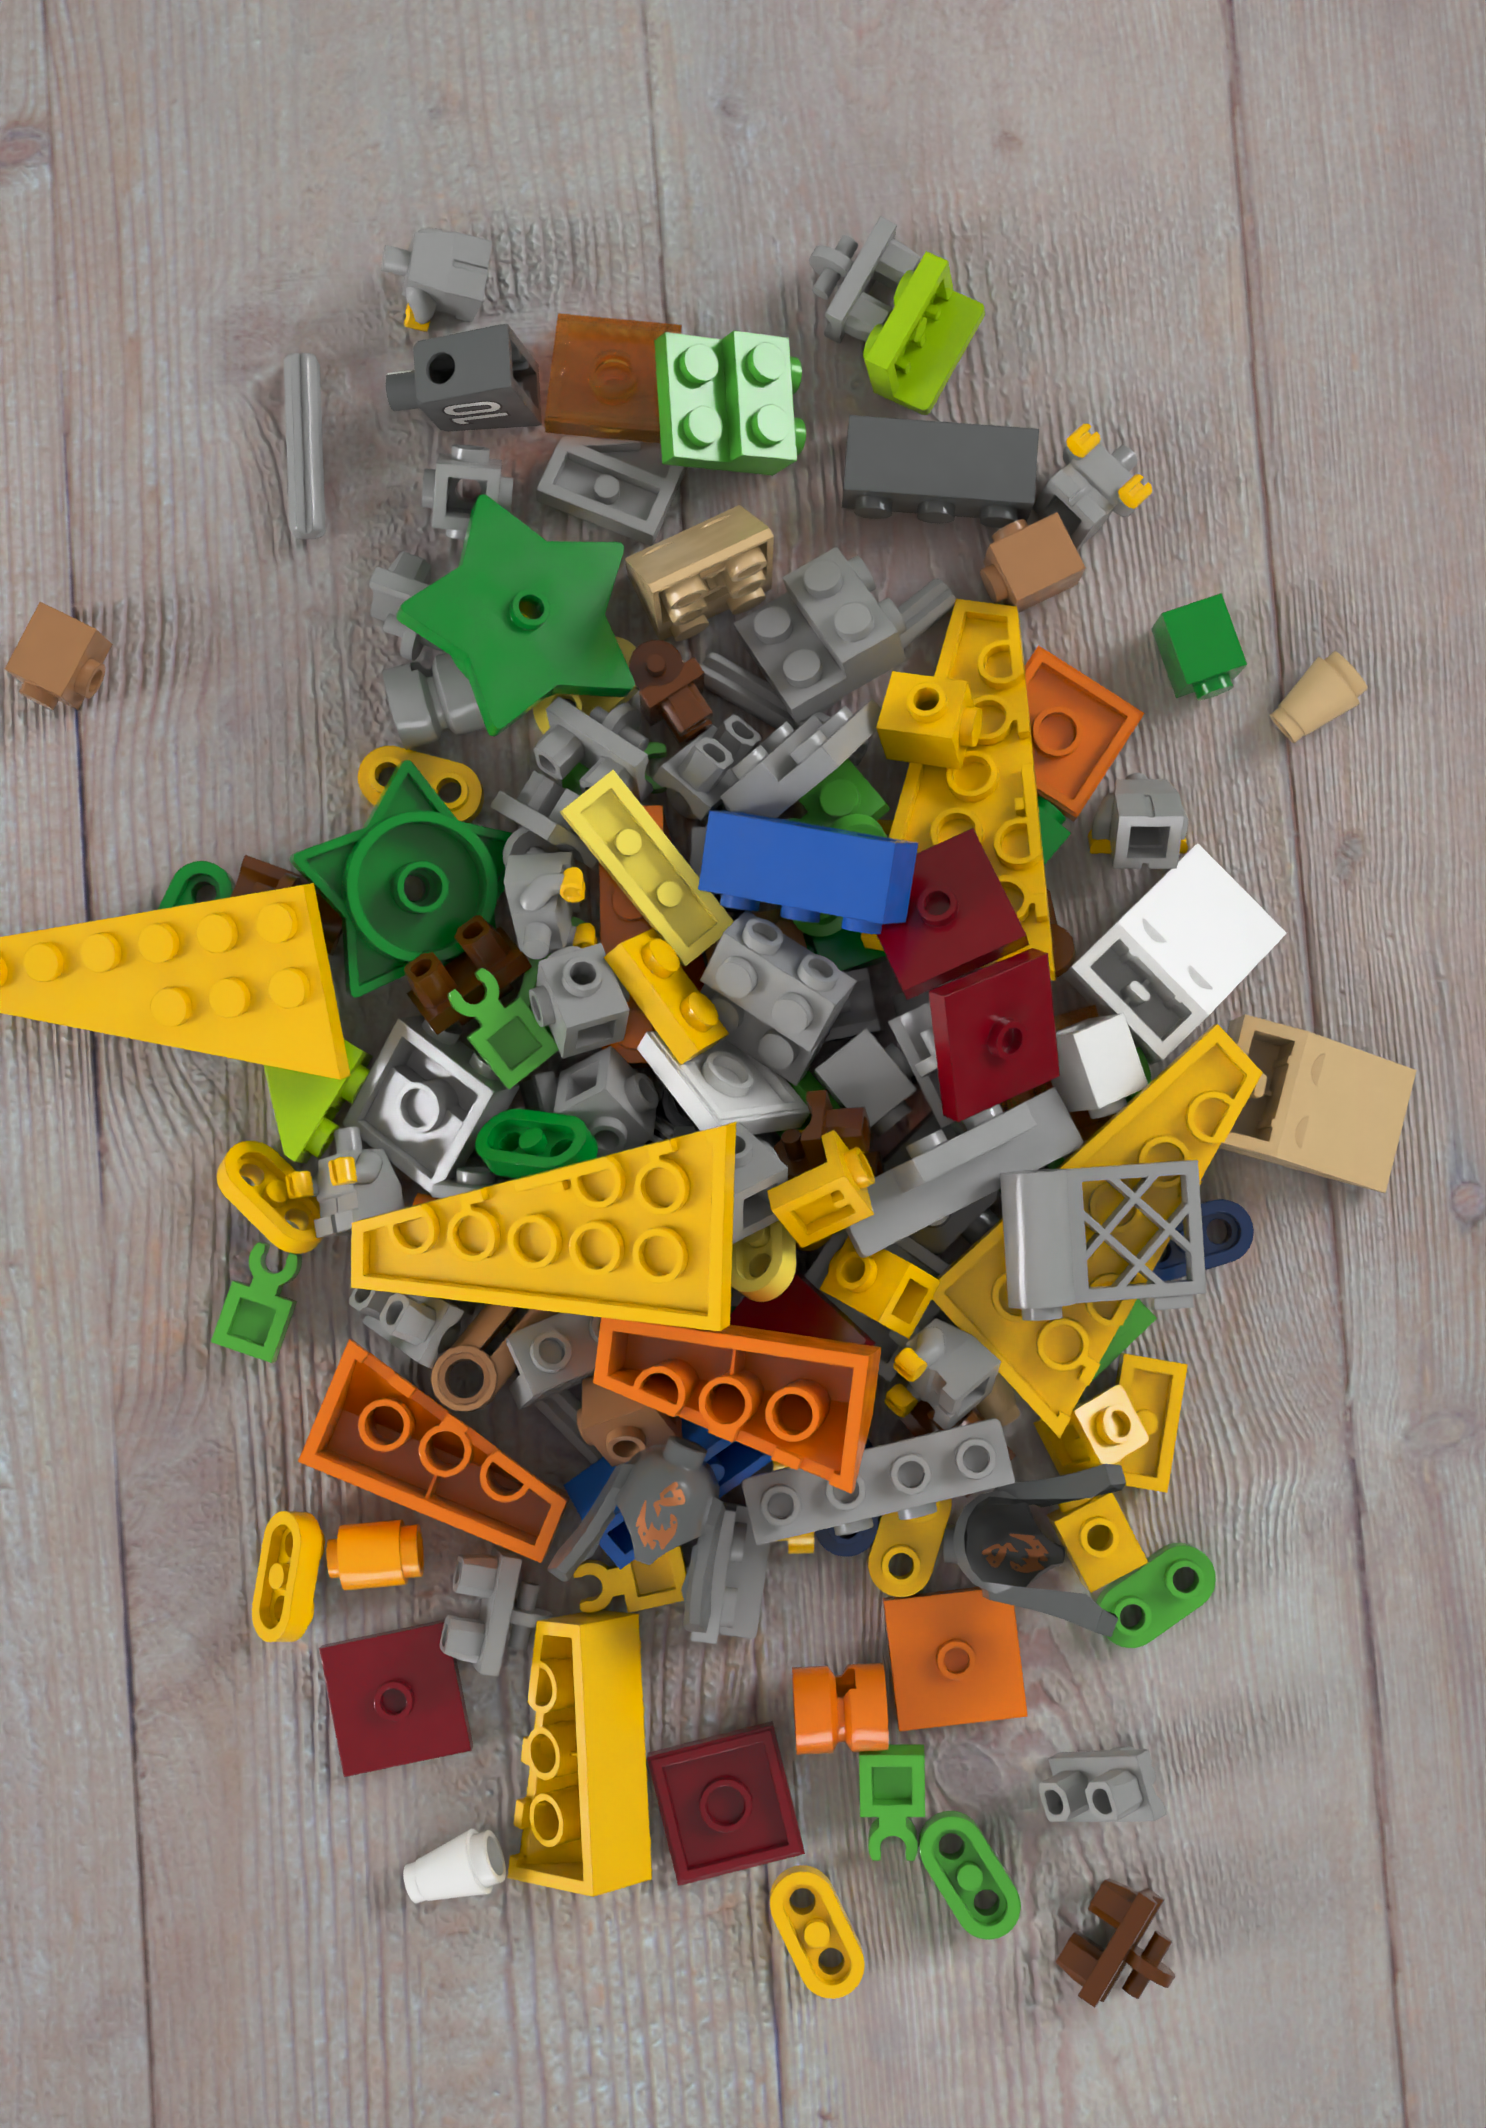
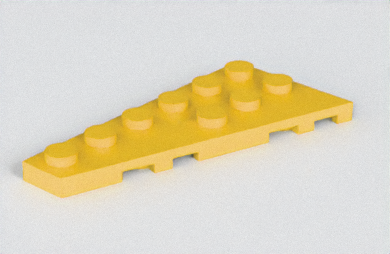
(997, 777)
(202, 977)
(1172, 1119)
(597, 1238)

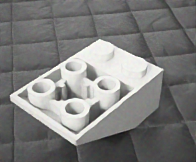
(1176, 954)

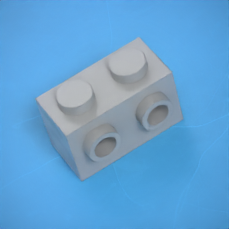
(871, 1078)

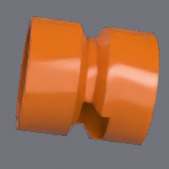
(840, 1708)

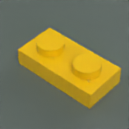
(667, 995)
(1156, 1395)

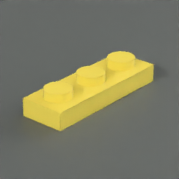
(647, 867)

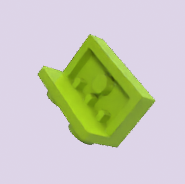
(922, 337)

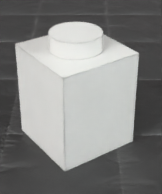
(1098, 1065)

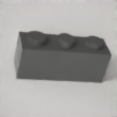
(939, 470)

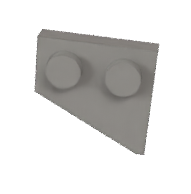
(611, 484)

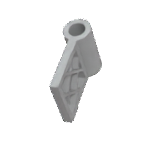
(1049, 1247)

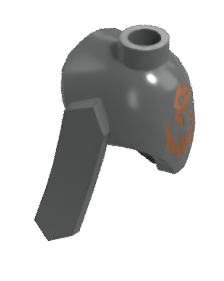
(666, 1501)
(1006, 1550)

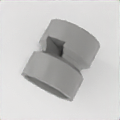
(431, 701)

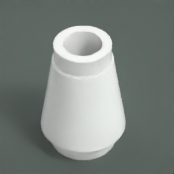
(457, 1869)

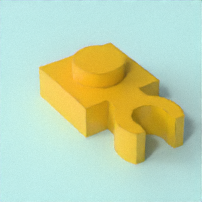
(640, 1583)

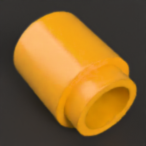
(375, 1554)

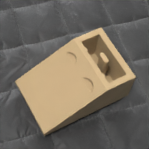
(703, 573)
(1319, 1105)

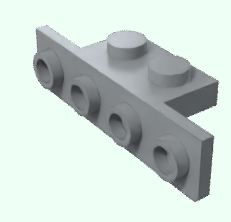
(964, 1169)
(892, 1478)

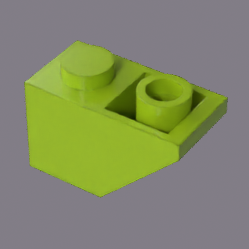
(309, 1103)

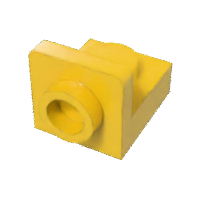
(825, 1196)
(1097, 1433)

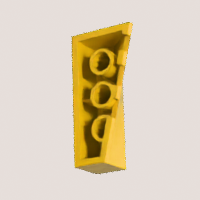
(586, 1758)

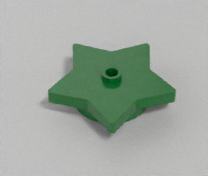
(502, 653)
(366, 873)

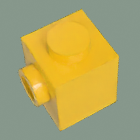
(928, 720)
(880, 1287)
(1097, 1540)

